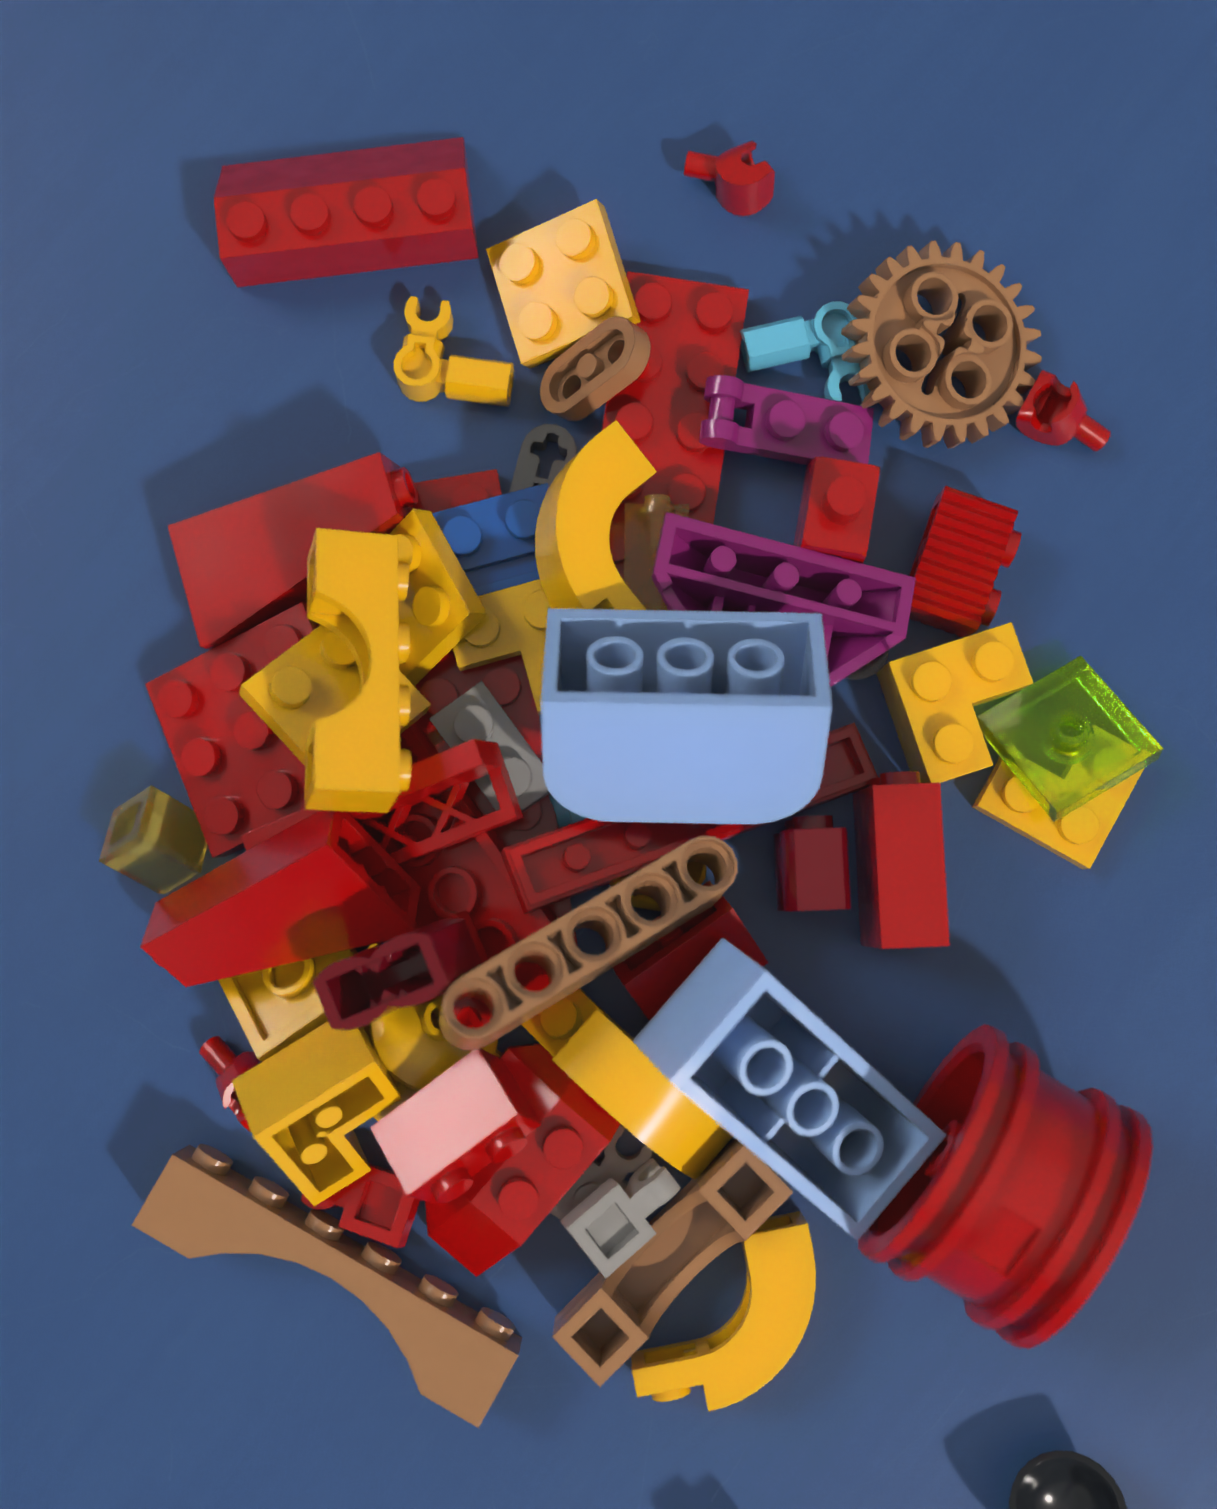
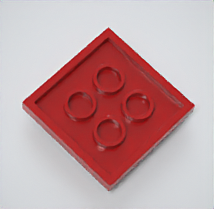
(224, 751)

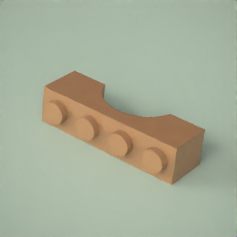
(701, 1222)

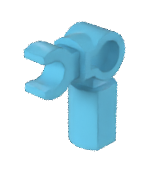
(794, 340)

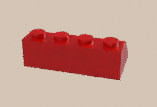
(345, 212)

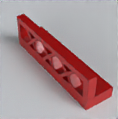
(430, 777)

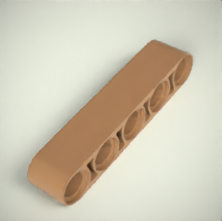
(607, 914)

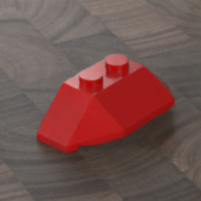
(518, 1193)

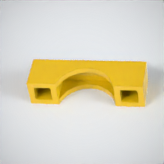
(356, 594)

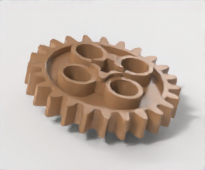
(988, 369)

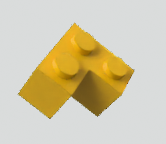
(935, 697)
(309, 1103)

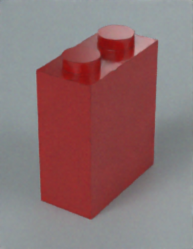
(901, 863)

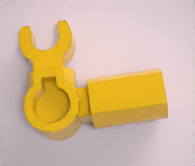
(425, 373)

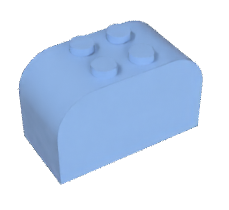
(684, 714)
(788, 1088)

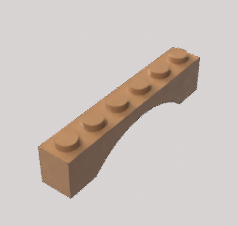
(451, 1348)

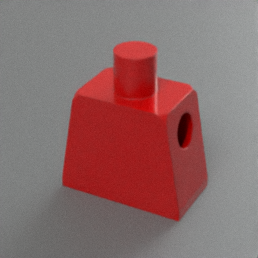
(837, 507)

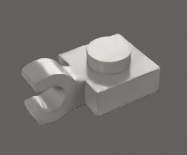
(612, 1220)

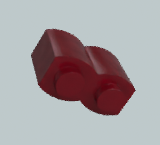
(812, 865)
(396, 973)

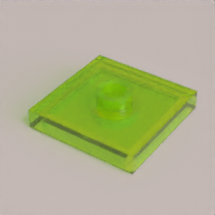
(1068, 738)

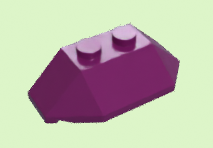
(734, 571)

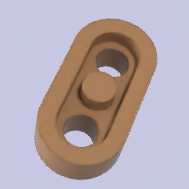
(595, 369)

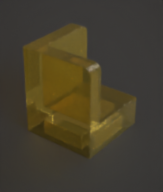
(154, 841)

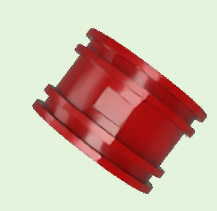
(1019, 1194)

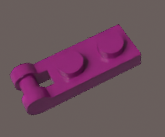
(784, 423)

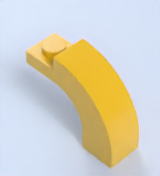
(576, 523)
(626, 1083)
(757, 1336)

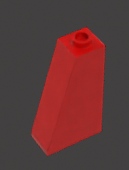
(252, 554)
(284, 902)

